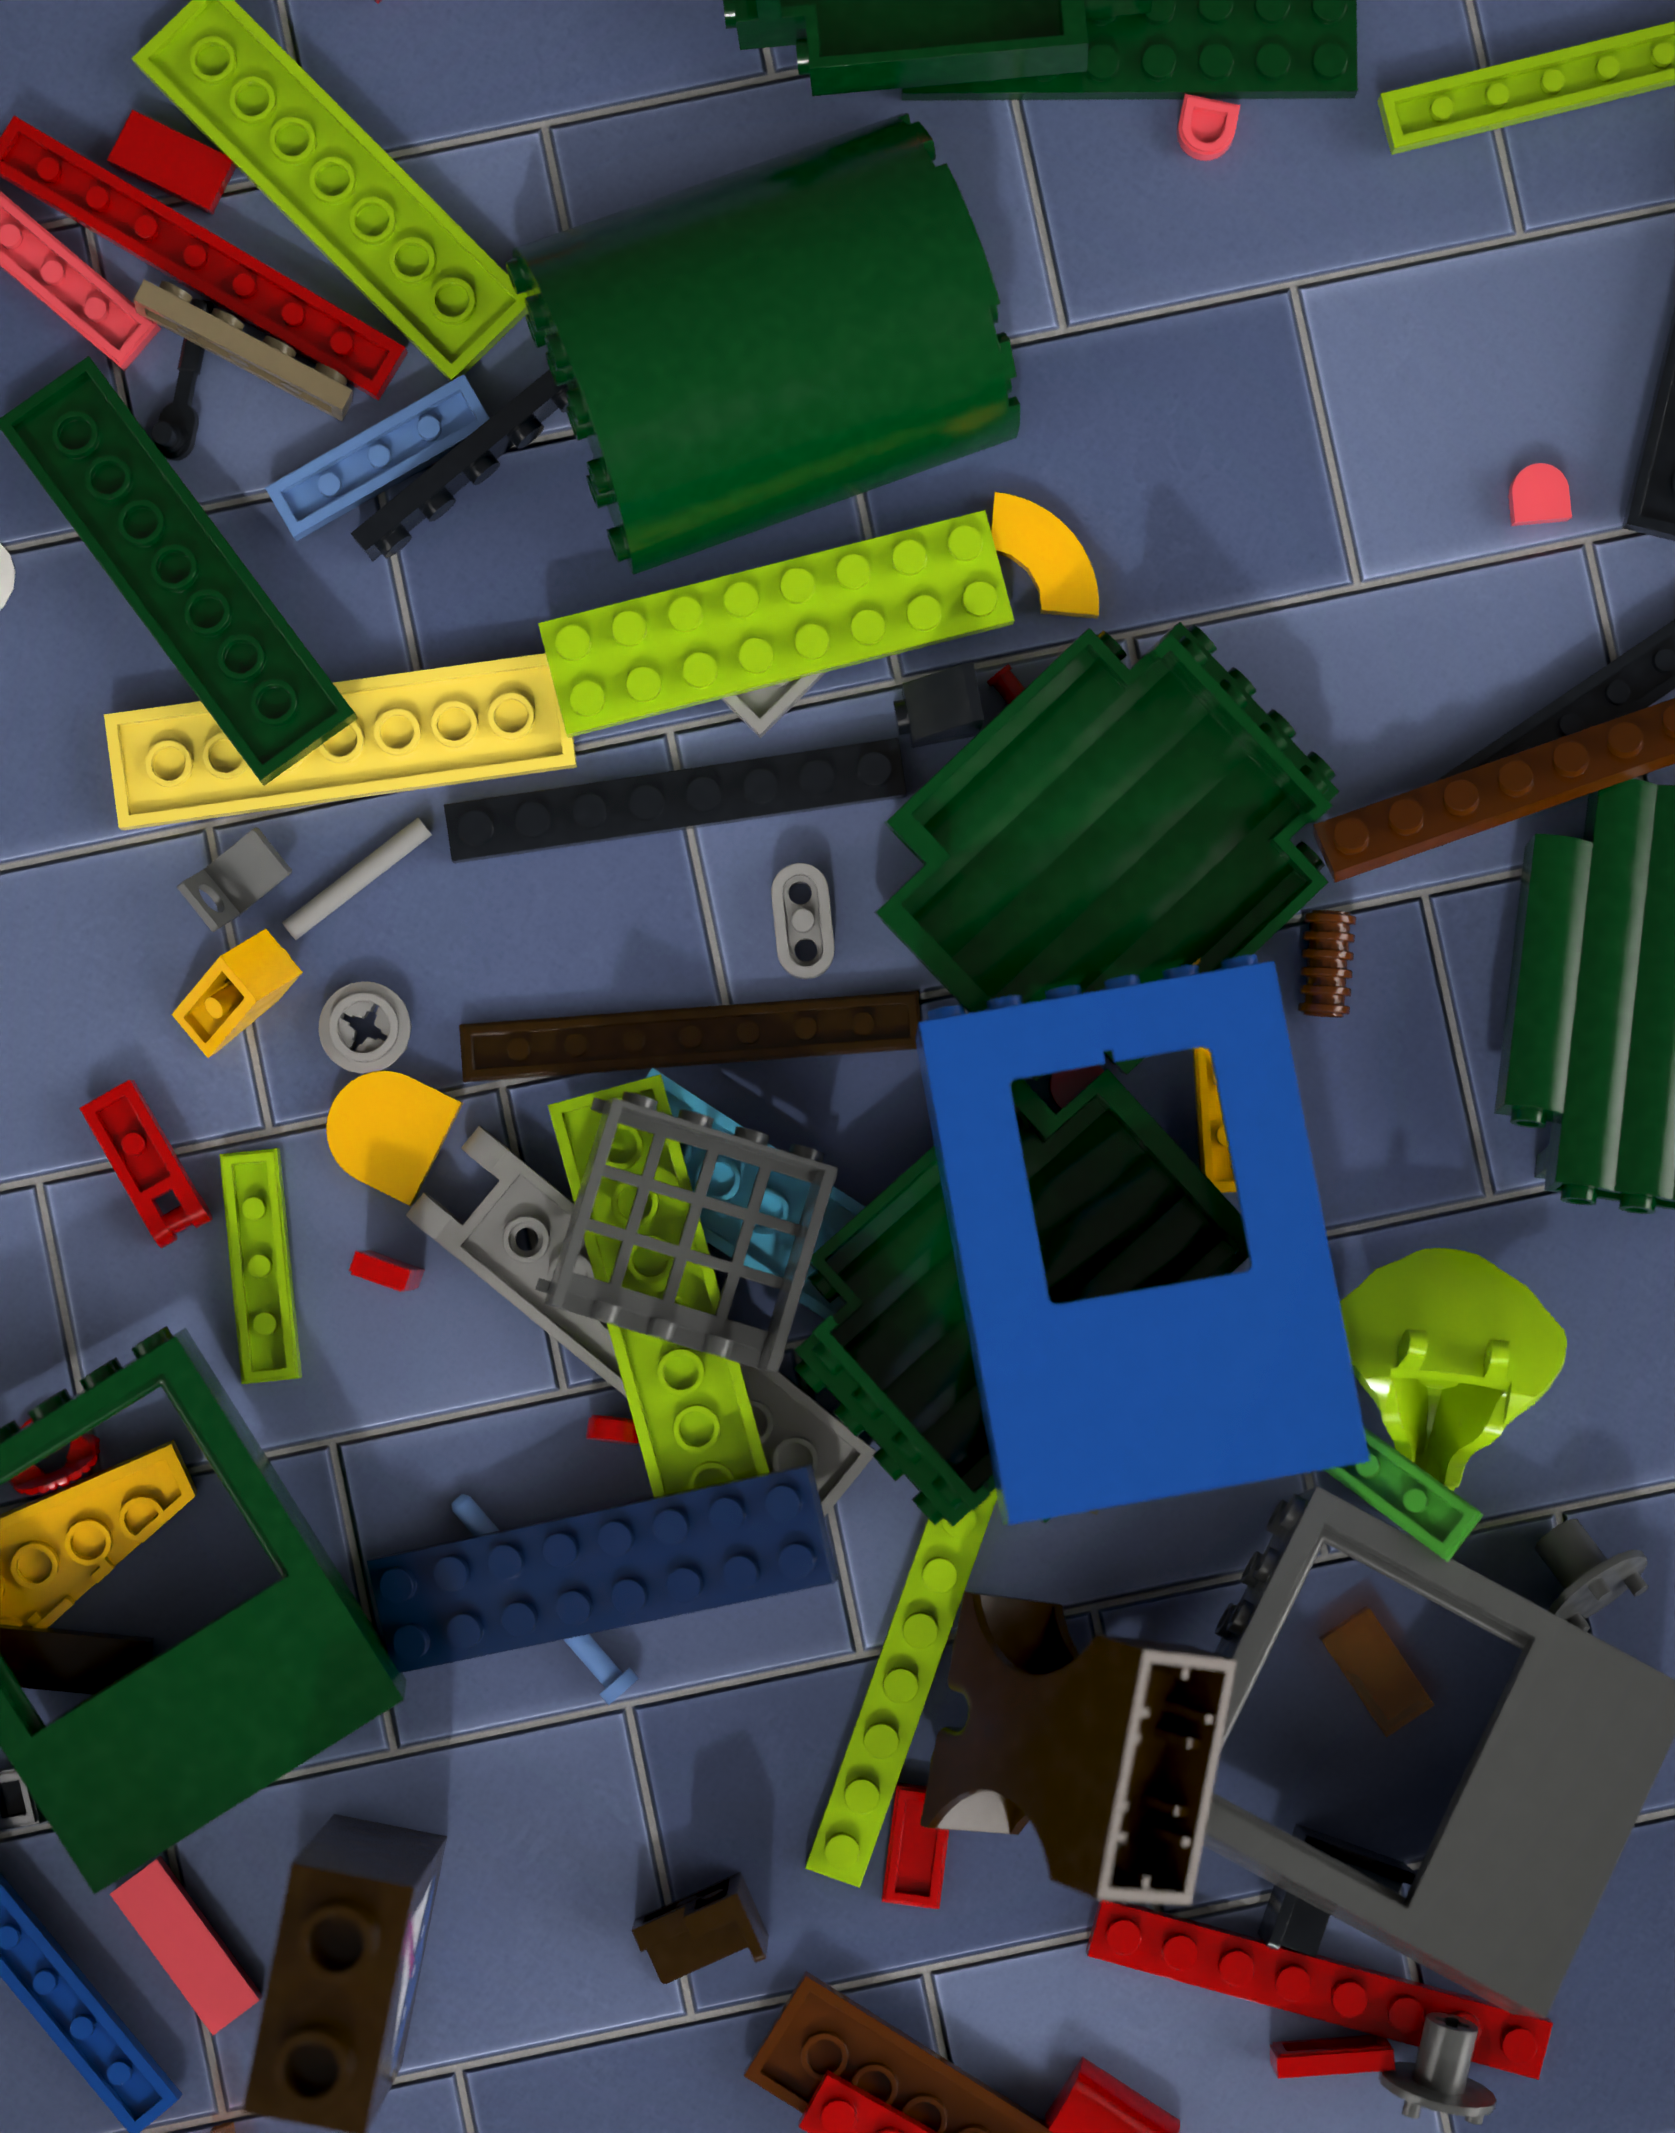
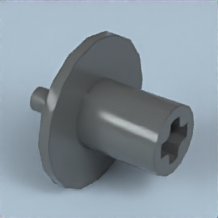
(1586, 1574)
(1441, 2072)

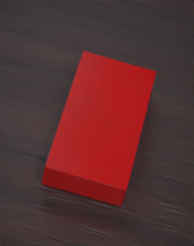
(172, 162)
(386, 1270)
(914, 1853)
(1331, 2056)

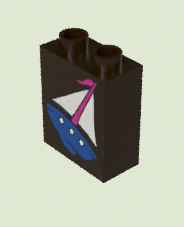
(344, 1974)

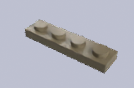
(224, 337)

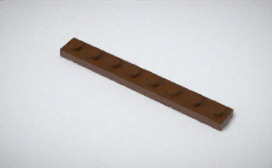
(1498, 792)

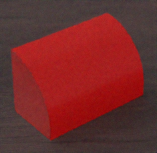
(1102, 2104)

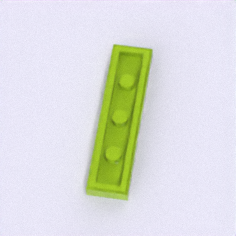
(260, 1266)

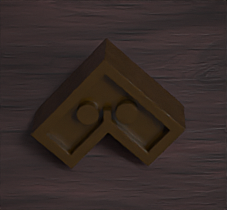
(702, 1929)

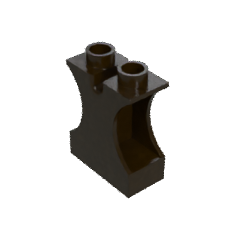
(1092, 1748)

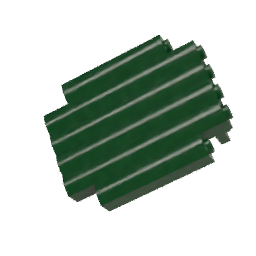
(1110, 829)
(1597, 1002)
(1111, 1217)

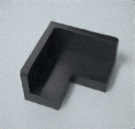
(1301, 1925)

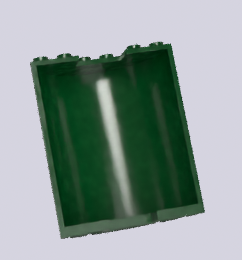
(772, 340)

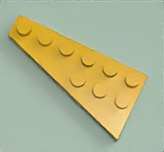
(80, 1533)

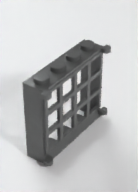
(662, 1316)

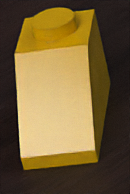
(236, 991)

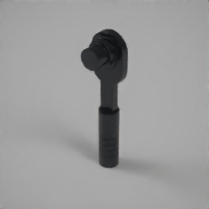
(179, 421)

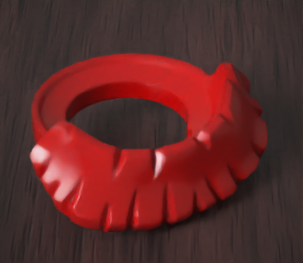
(80, 1457)

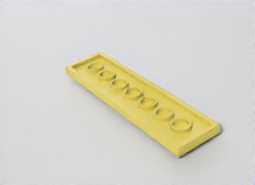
(407, 737)

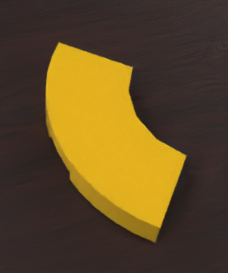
(1048, 554)

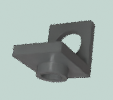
(236, 879)

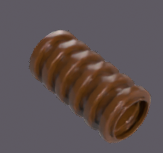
(1327, 963)

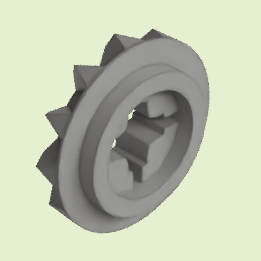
(339, 1037)

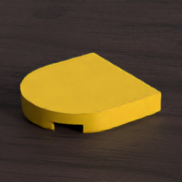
(389, 1131)

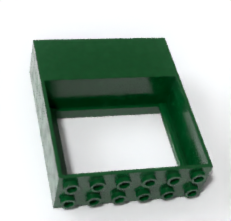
(225, 1702)

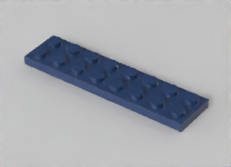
(603, 1569)

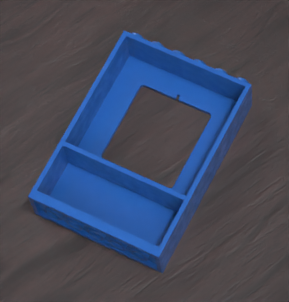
(1162, 1381)

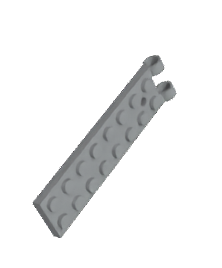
(789, 1421)

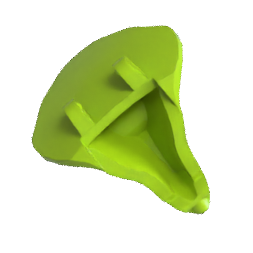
(1449, 1353)

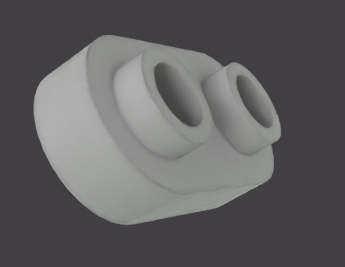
(802, 921)

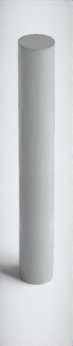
(356, 878)

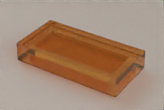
(1376, 1671)

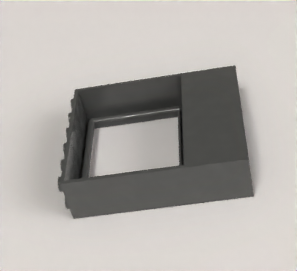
(1537, 1805)

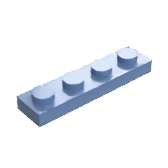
(377, 458)

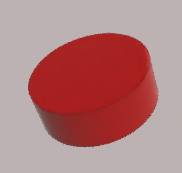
(612, 1430)

